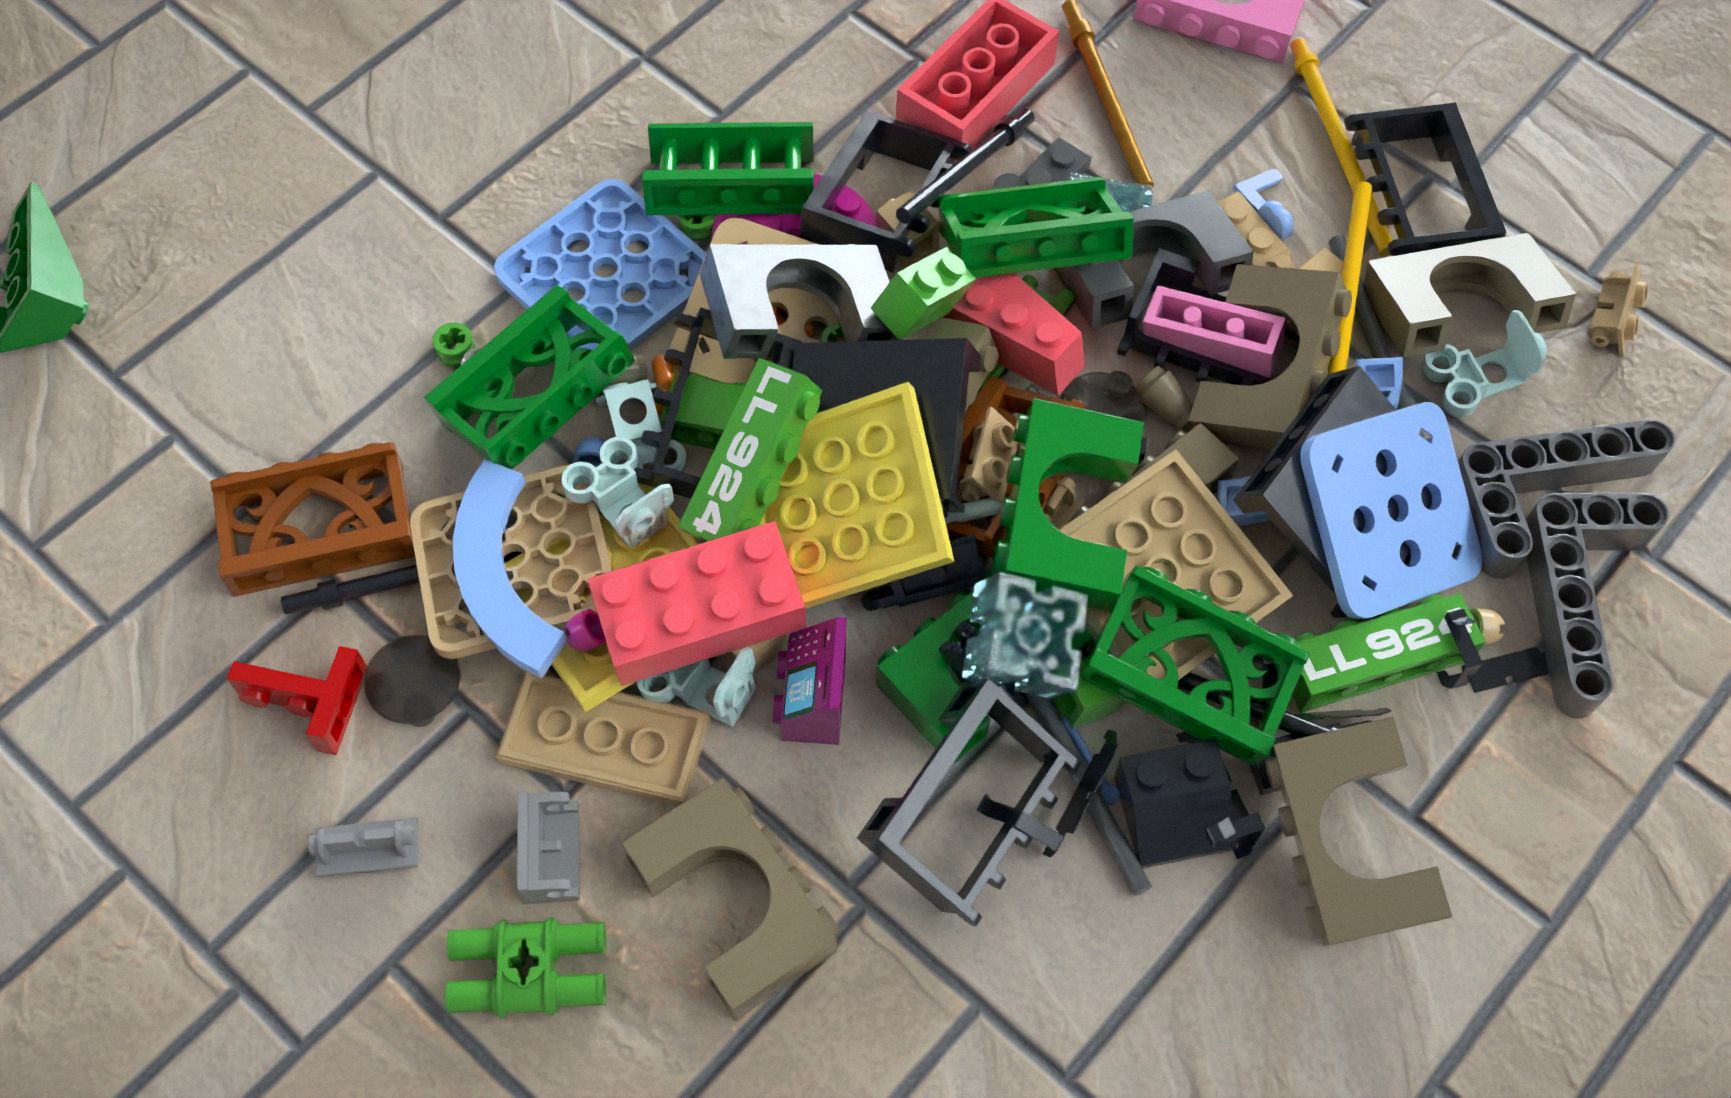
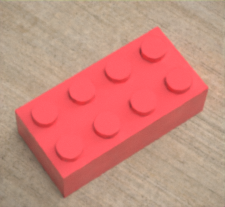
(978, 73)
(698, 603)

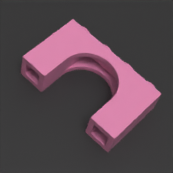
(1250, 27)

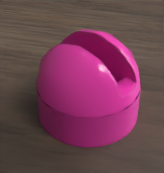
(585, 631)

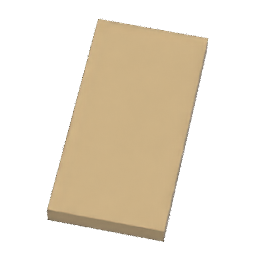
(615, 746)

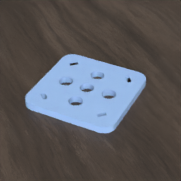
(609, 220)
(1345, 478)

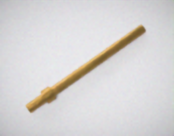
(1082, 38)

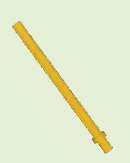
(1307, 65)
(1352, 268)

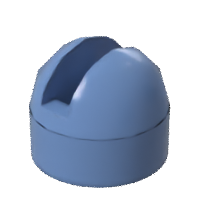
(589, 451)

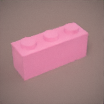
(1216, 330)

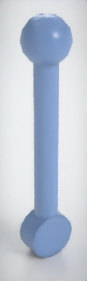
(1108, 791)

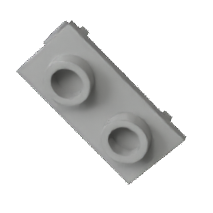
(365, 847)

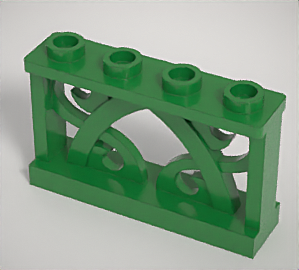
(1035, 227)
(530, 341)
(1223, 629)

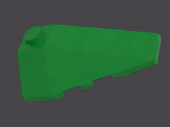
(40, 278)

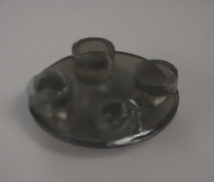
(1107, 394)
(411, 681)

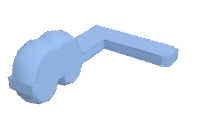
(1271, 211)

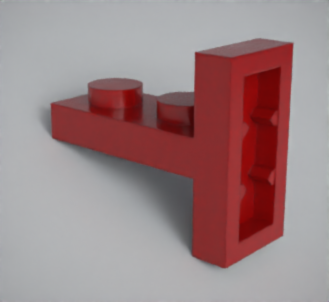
(326, 701)

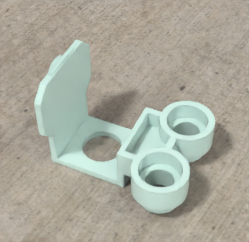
(1519, 357)
(642, 390)
(616, 488)
(696, 679)

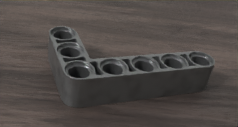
(1586, 457)
(1566, 541)

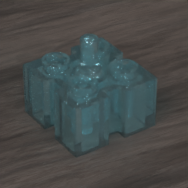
(1025, 635)

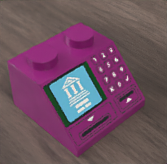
(813, 683)

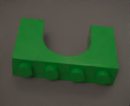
(1056, 442)
(918, 675)

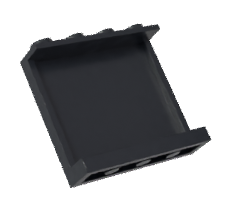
(932, 366)
(1279, 481)

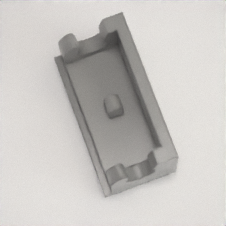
(548, 848)

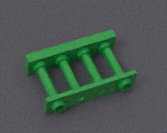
(729, 190)

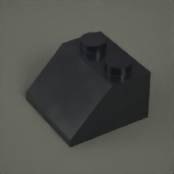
(1172, 800)

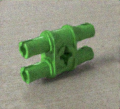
(543, 987)

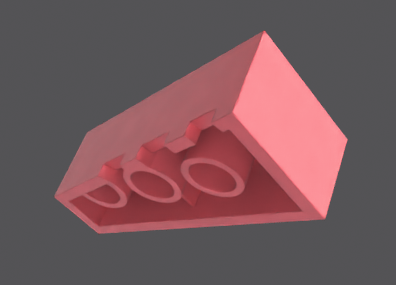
(1025, 329)

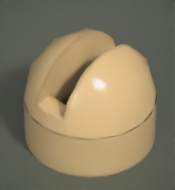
(1489, 624)

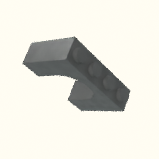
(1185, 226)

